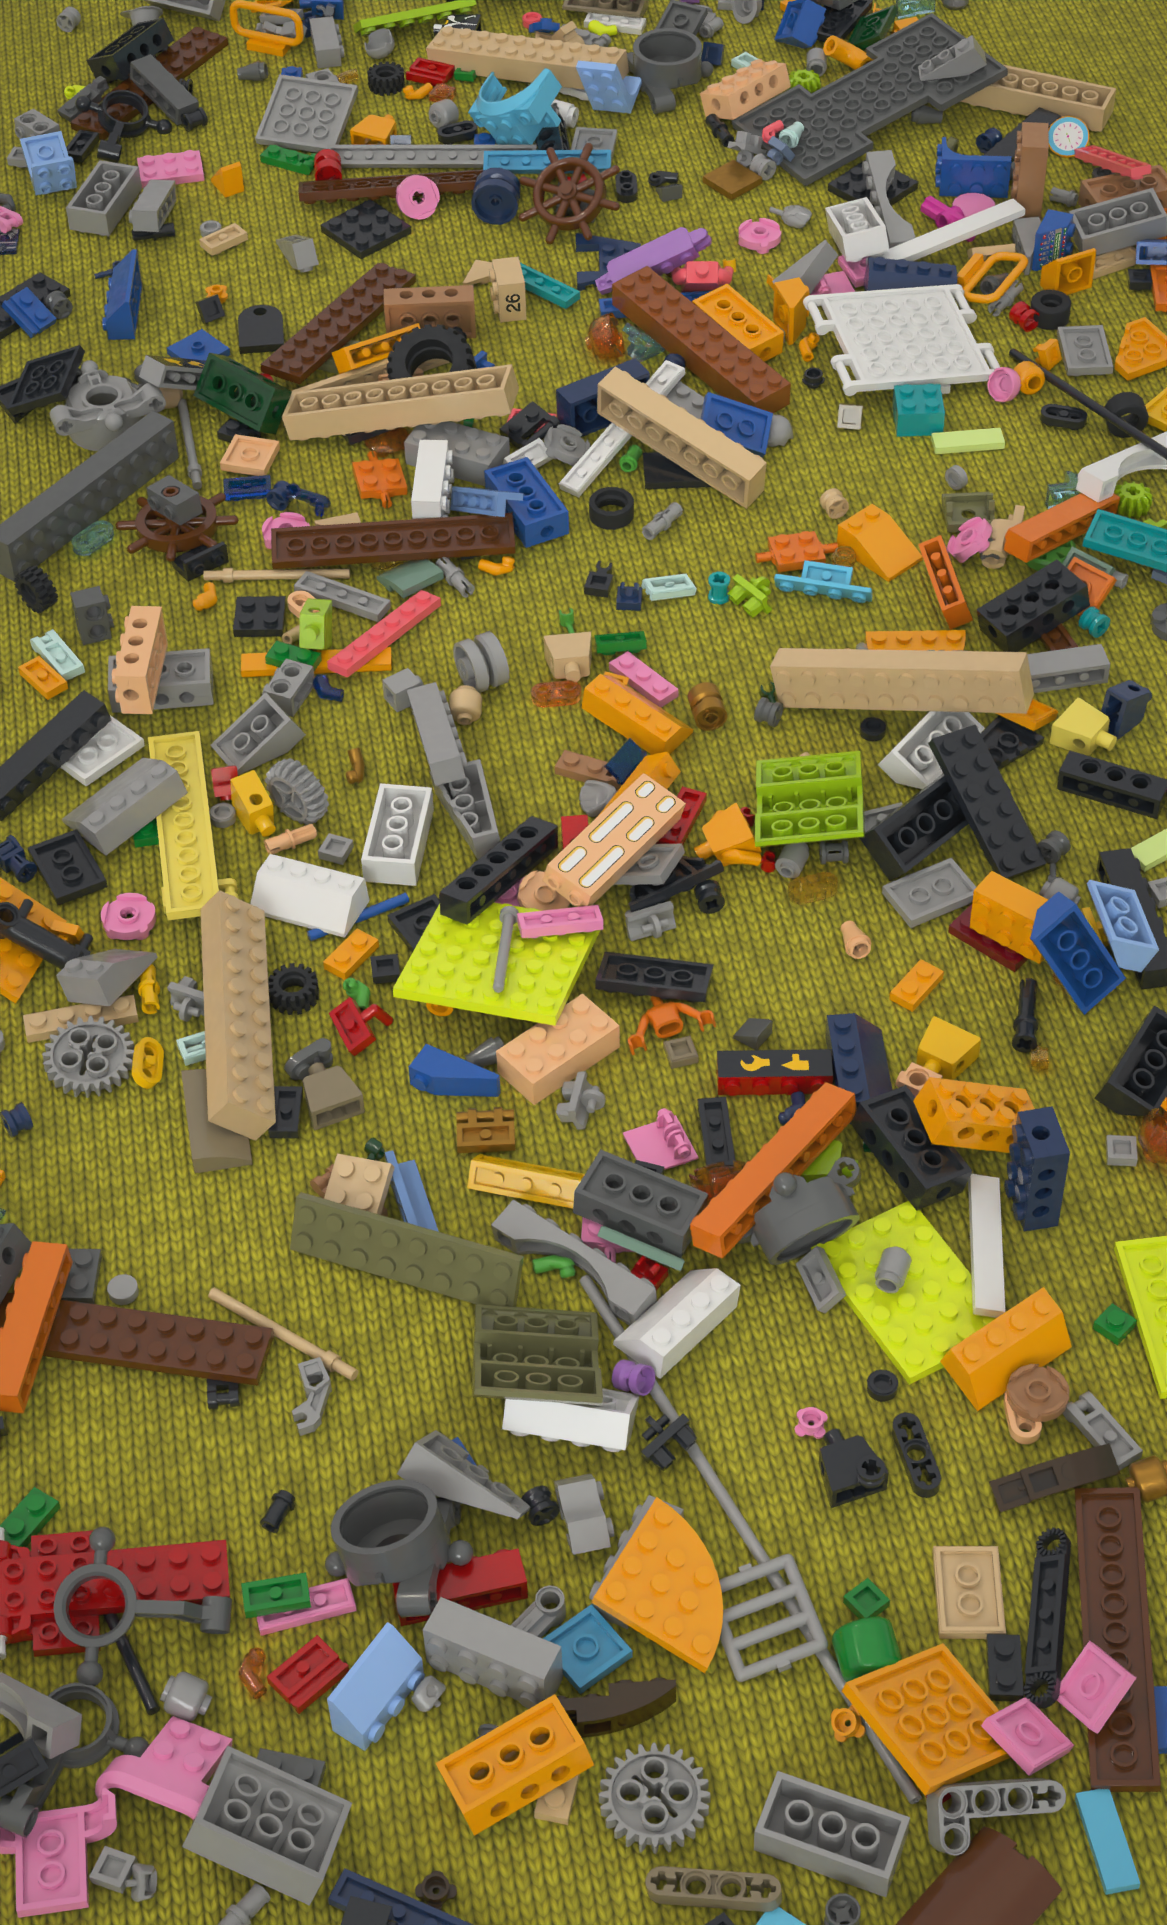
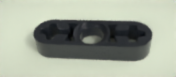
(914, 1467)

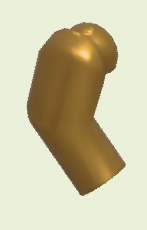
(358, 766)

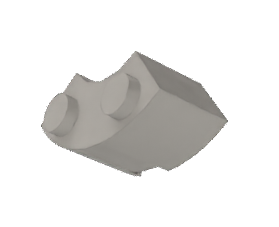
(583, 1513)

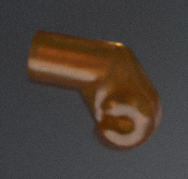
(251, 1670)

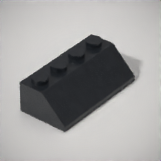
(1140, 1073)

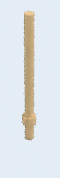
(228, 575)
(331, 1361)

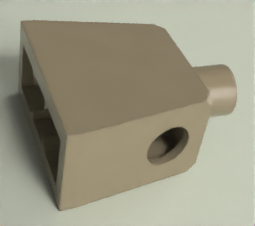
(331, 1095)

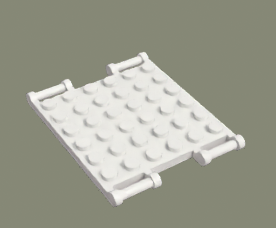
(903, 337)

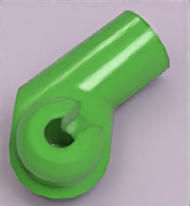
(358, 992)
(554, 1262)

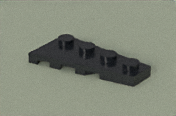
(1009, 741)

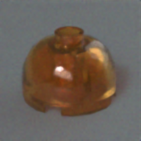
(605, 338)
(1153, 1136)
(714, 1177)

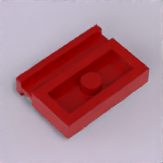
(430, 72)
(308, 1674)

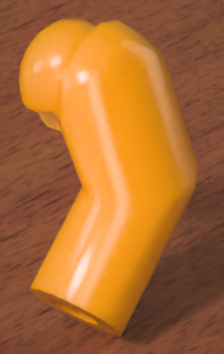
(420, 93)
(808, 344)

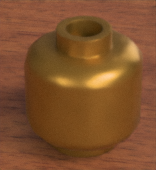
(1149, 1477)

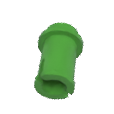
(629, 461)

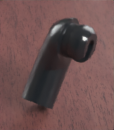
(661, 177)

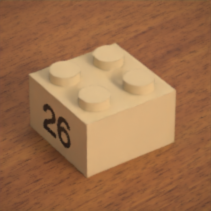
(508, 289)

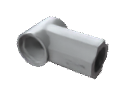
(538, 1619)

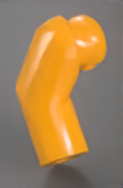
(497, 568)
(206, 599)

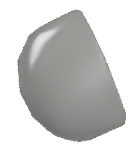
(380, 44)
(779, 431)

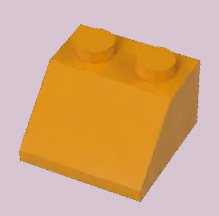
(1069, 273)
(789, 309)

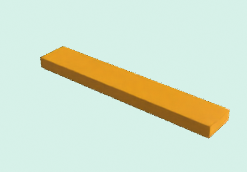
(255, 664)

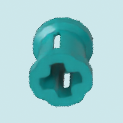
(719, 587)

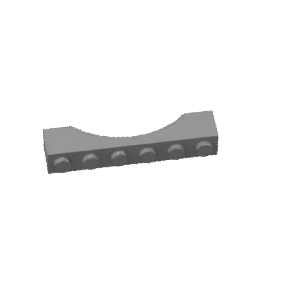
(880, 175)
(528, 1233)
(47, 1721)

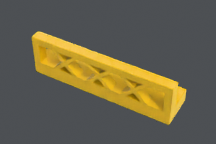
(523, 1180)

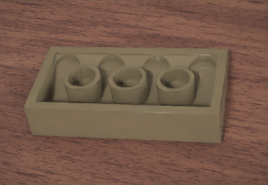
(624, 8)
(210, 1144)

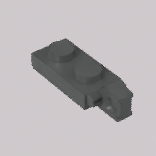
(93, 91)

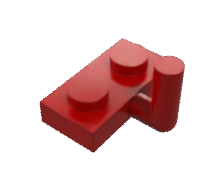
(353, 1024)

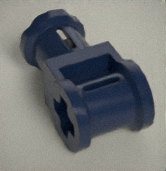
(14, 859)

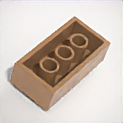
(1030, 167)

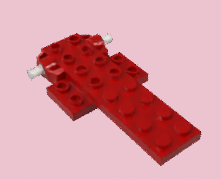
(157, 1573)

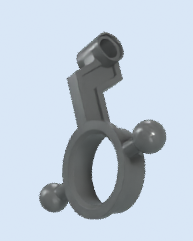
(212, 1615)
(21, 1811)

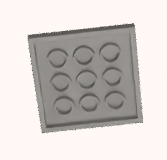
(306, 113)

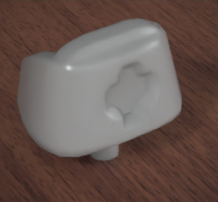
(428, 1693)
(143, 1882)

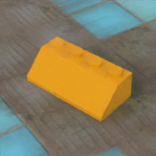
(633, 715)
(1019, 1337)

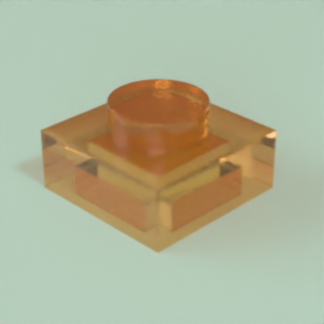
(442, 92)

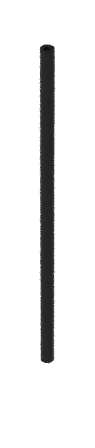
(1095, 407)

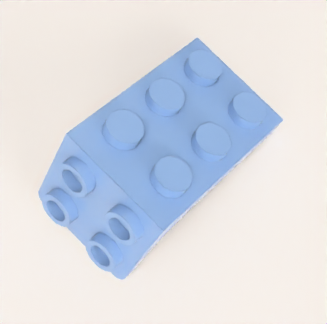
(607, 88)
(49, 163)

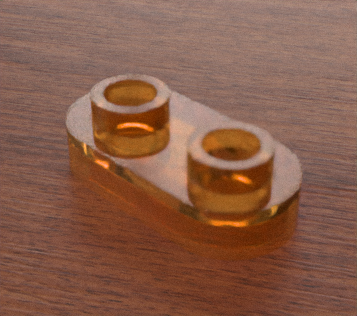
(556, 693)

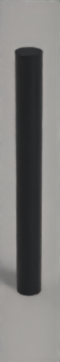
(134, 1667)

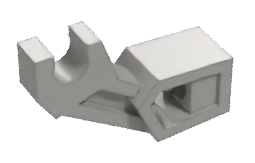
(287, 30)
(312, 1409)

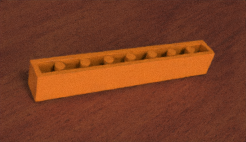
(789, 1151)

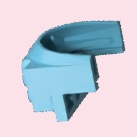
(520, 116)

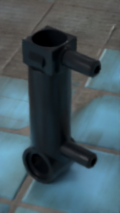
(36, 939)

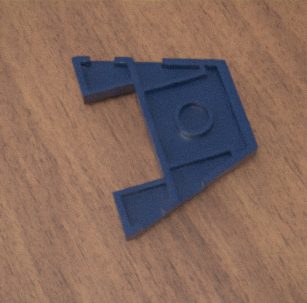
(608, 250)

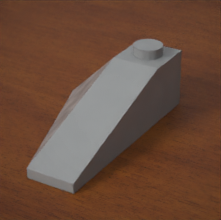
(448, 1473)

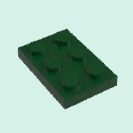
(873, 27)

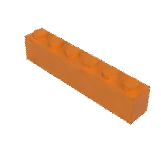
(1055, 526)
(30, 1320)

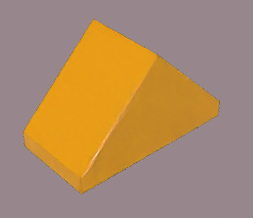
(229, 179)

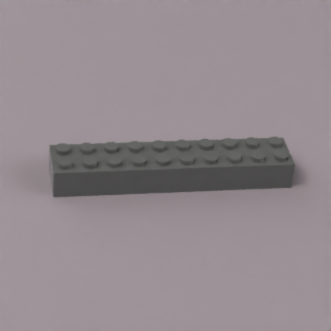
(86, 493)

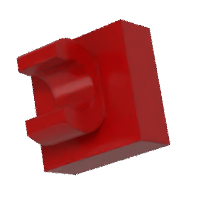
(651, 1271)

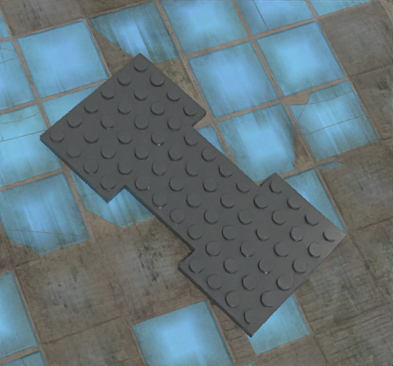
(867, 99)

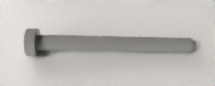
(508, 917)

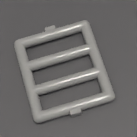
(807, 1616)

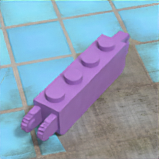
(660, 255)

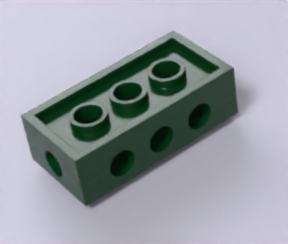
(217, 387)

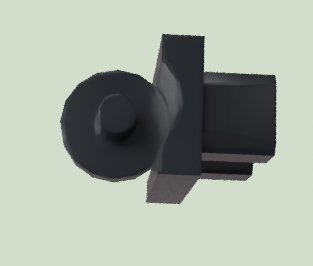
(678, 1431)

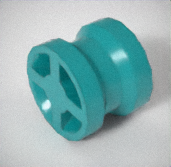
(1094, 622)

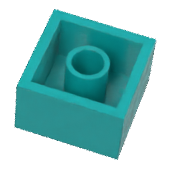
(918, 410)

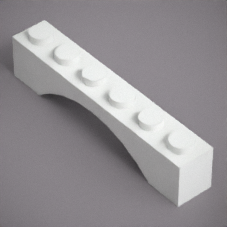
(1100, 478)

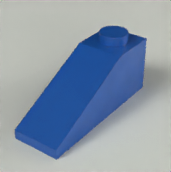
(450, 1075)

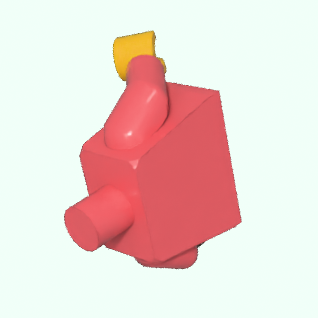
(703, 275)

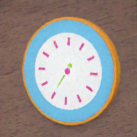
(1066, 135)

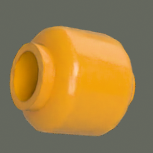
(1031, 377)

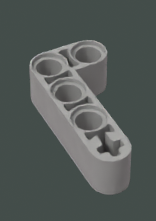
(994, 1804)

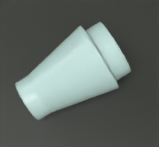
(792, 134)

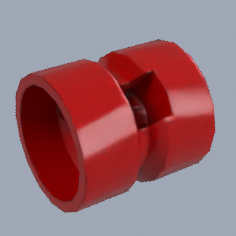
(327, 165)

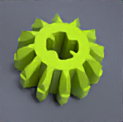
(806, 79)
(1134, 499)

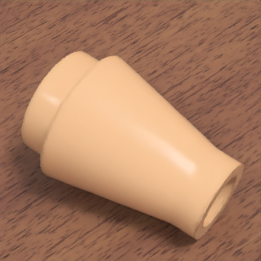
(855, 940)

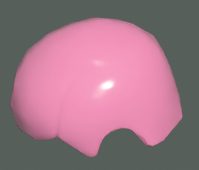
(1004, 384)

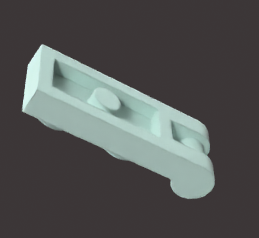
(57, 655)

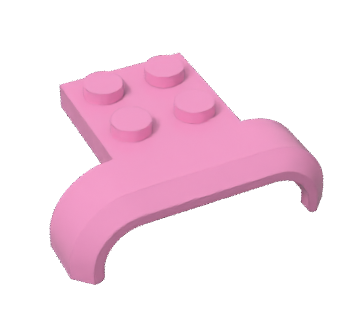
(171, 1768)
(54, 1856)

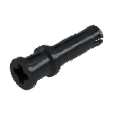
(1025, 1023)

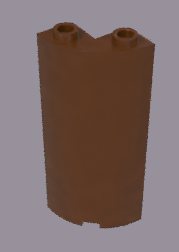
(986, 1887)

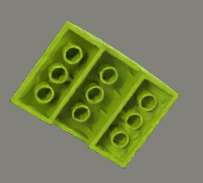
(809, 799)

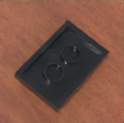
(67, 867)

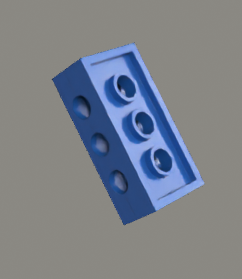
(541, 512)

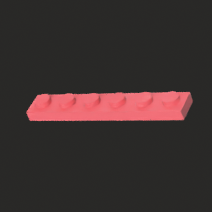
(1113, 161)
(384, 633)

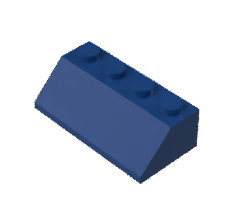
(123, 299)
(1074, 952)

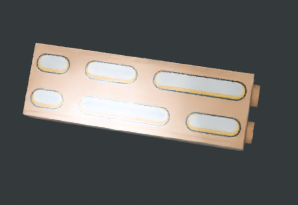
(613, 842)

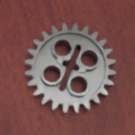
(110, 1055)
(632, 1816)

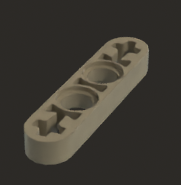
(712, 1895)

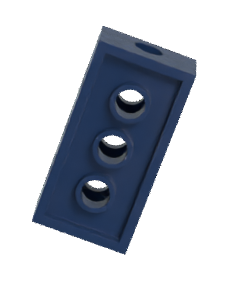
(1037, 1169)

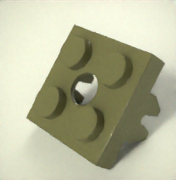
(954, 504)

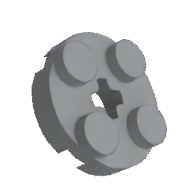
(557, 440)

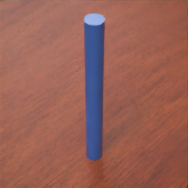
(367, 913)

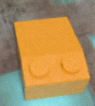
(878, 542)

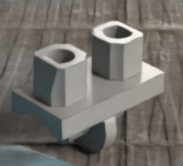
(747, 145)
(650, 921)
(186, 998)
(583, 1100)

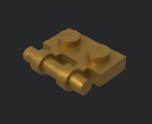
(492, 1133)

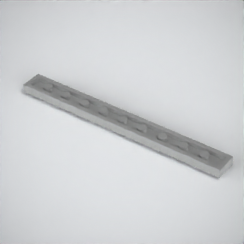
(418, 155)

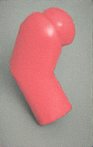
(771, 130)

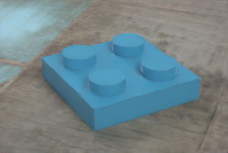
(589, 1648)

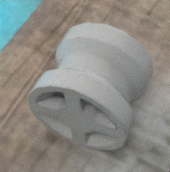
(68, 19)
(763, 166)

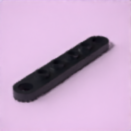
(1047, 1618)

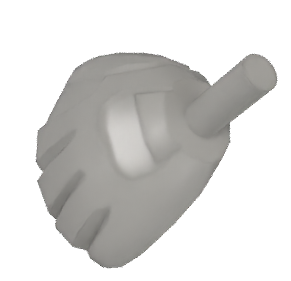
(793, 215)
(595, 796)

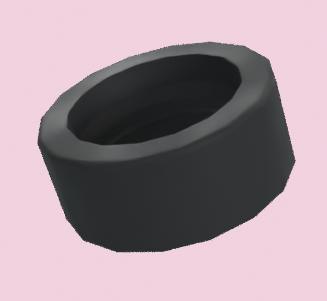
(611, 519)

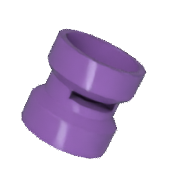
(633, 1377)

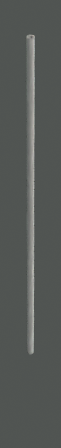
(753, 1544)

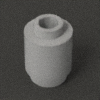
(816, 61)
(792, 860)
(892, 1269)

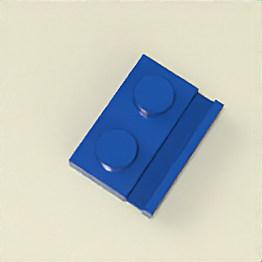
(29, 312)

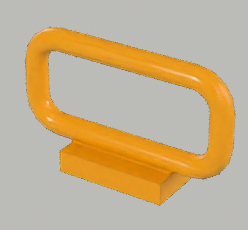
(262, 41)
(976, 269)

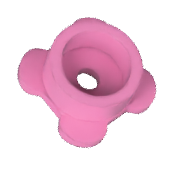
(811, 1415)

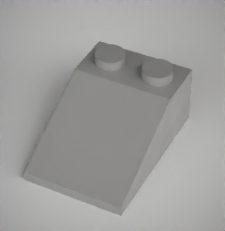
(258, 736)
(103, 975)

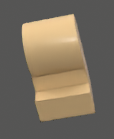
(568, 34)

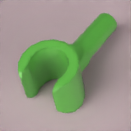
(567, 620)

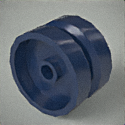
(496, 196)

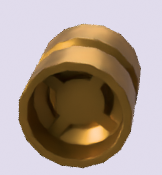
(707, 706)

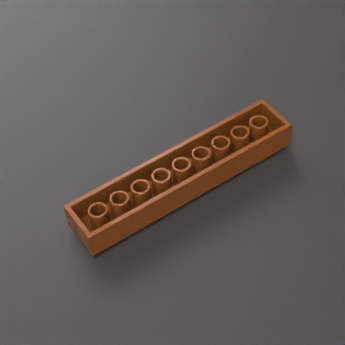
(701, 341)

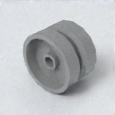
(481, 662)

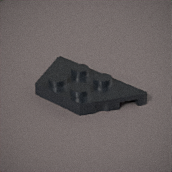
(682, 879)

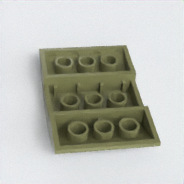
(536, 1355)

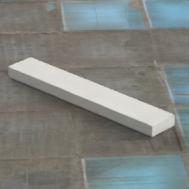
(986, 1246)

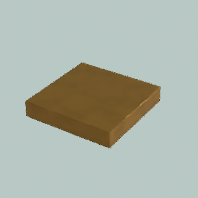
(732, 179)

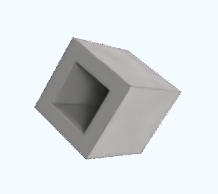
(396, 688)

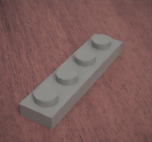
(344, 596)

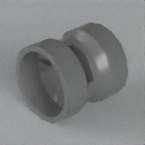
(842, 1909)

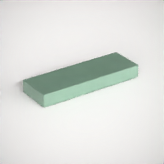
(641, 1248)

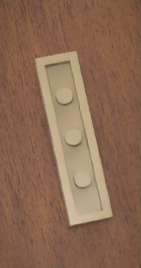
(42, 1024)

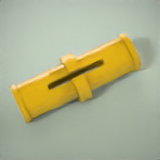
(149, 990)

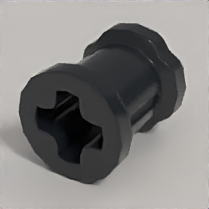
(194, 119)

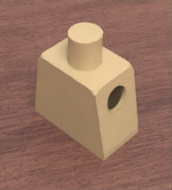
(569, 655)

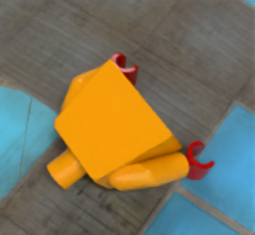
(733, 840)

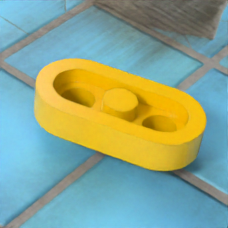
(147, 1062)

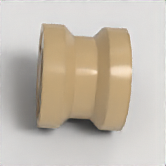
(834, 503)

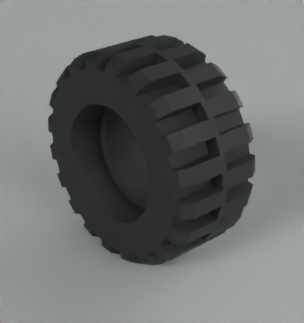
(426, 345)

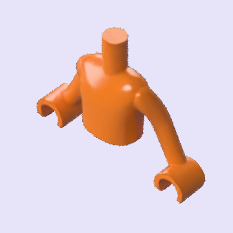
(666, 1021)

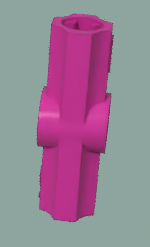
(942, 213)

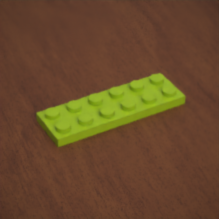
(408, 17)

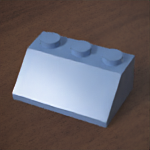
(1124, 925)
(375, 1688)

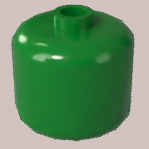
(865, 1646)

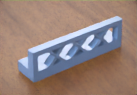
(481, 500)
(410, 1193)

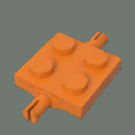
(379, 478)
(791, 550)

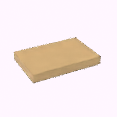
(968, 1592)

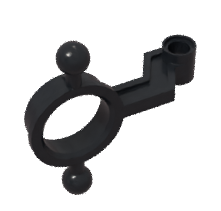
(111, 149)

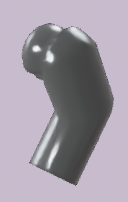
(8, 201)

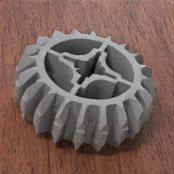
(296, 791)

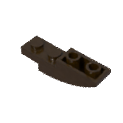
(1054, 1477)
(625, 1707)

